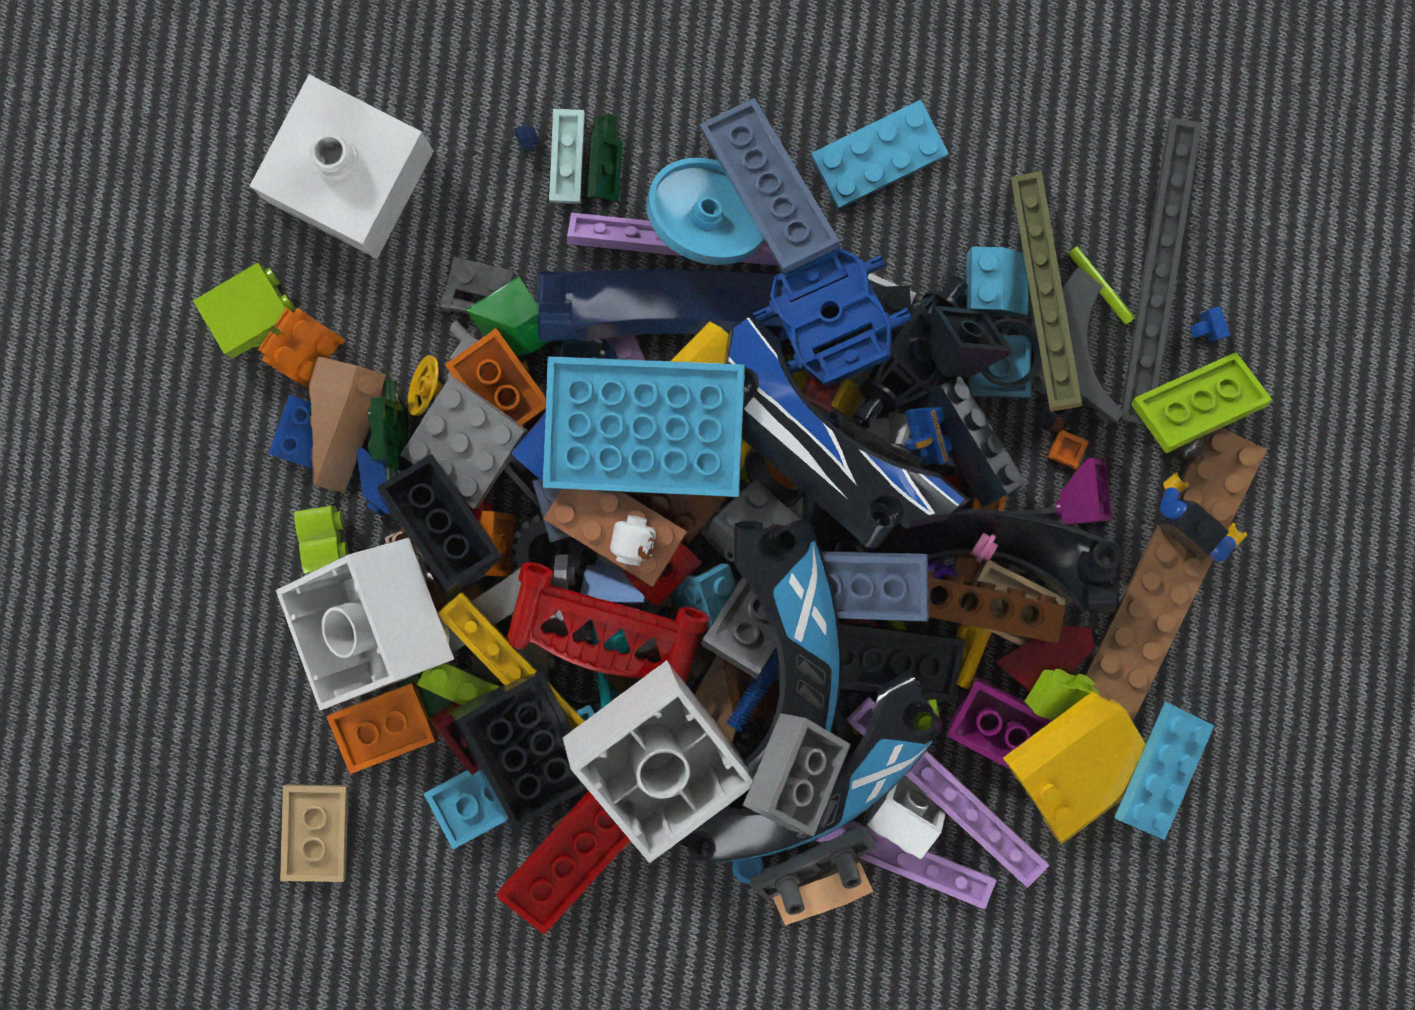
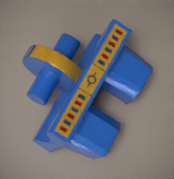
(927, 435)

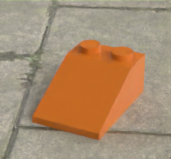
(500, 378)

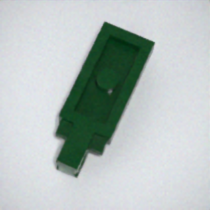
(605, 160)

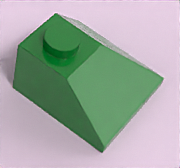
(512, 314)

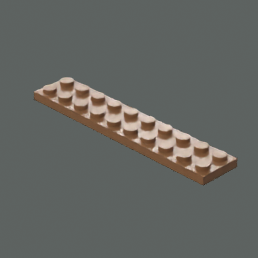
(1169, 576)

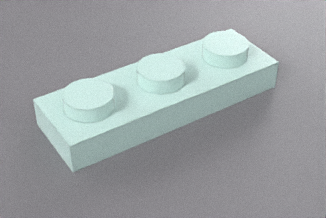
(567, 156)

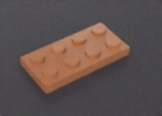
(591, 520)

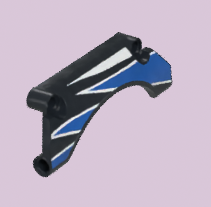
(840, 475)

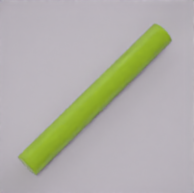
(1106, 291)

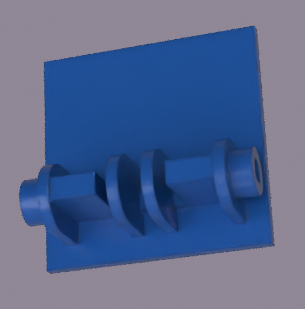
(294, 434)

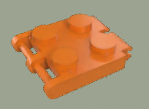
(298, 345)

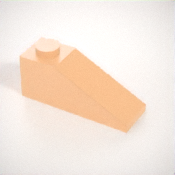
(825, 894)

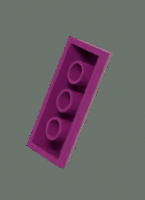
(992, 721)

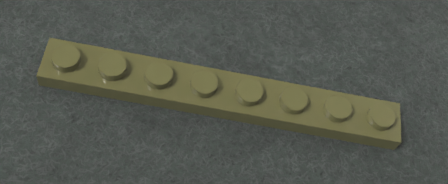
(1046, 292)

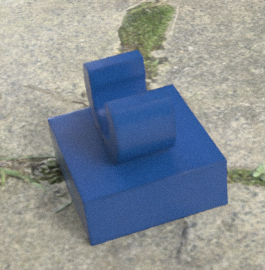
(1212, 325)

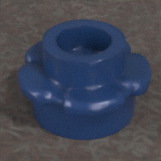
(526, 137)

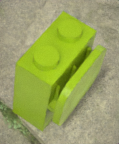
(244, 309)

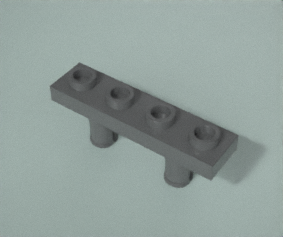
(803, 867)

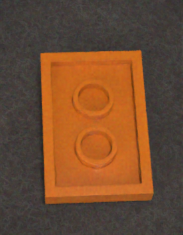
(382, 727)

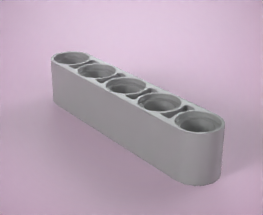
(494, 604)

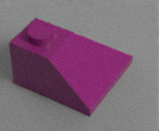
(1086, 495)

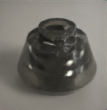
(1191, 452)

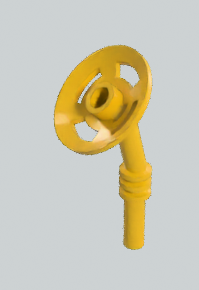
(427, 384)

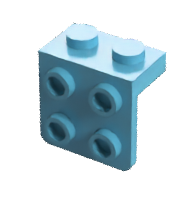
(706, 592)

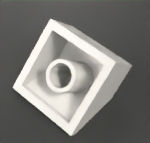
(907, 818)

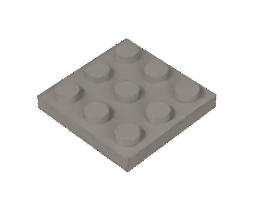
(467, 440)

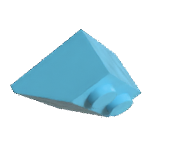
(996, 281)

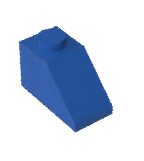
(371, 475)

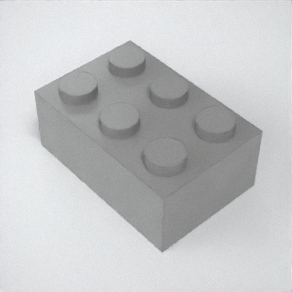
(796, 774)

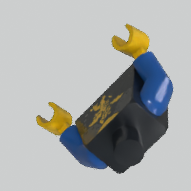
(1194, 525)

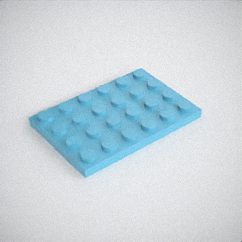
(643, 426)

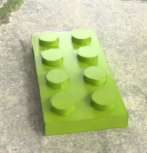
(1201, 402)

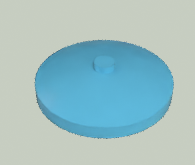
(701, 213)

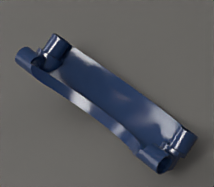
(648, 302)

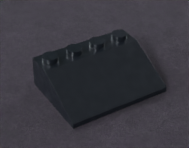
(520, 747)

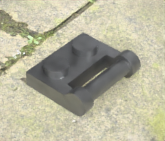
(472, 279)

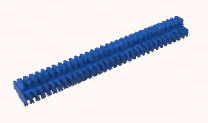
(757, 688)

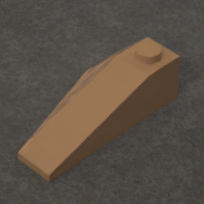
(339, 418)

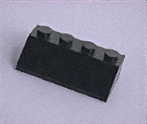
(975, 444)
(439, 526)

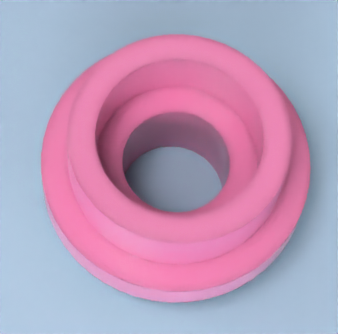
(984, 547)

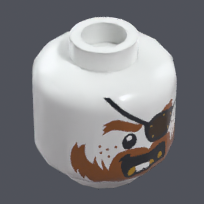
(632, 540)

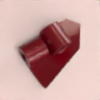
(1036, 655)

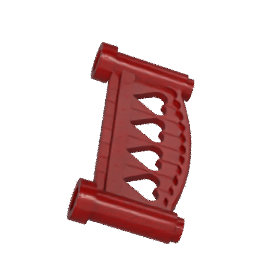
(540, 601)

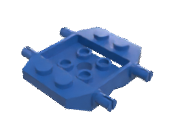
(841, 282)

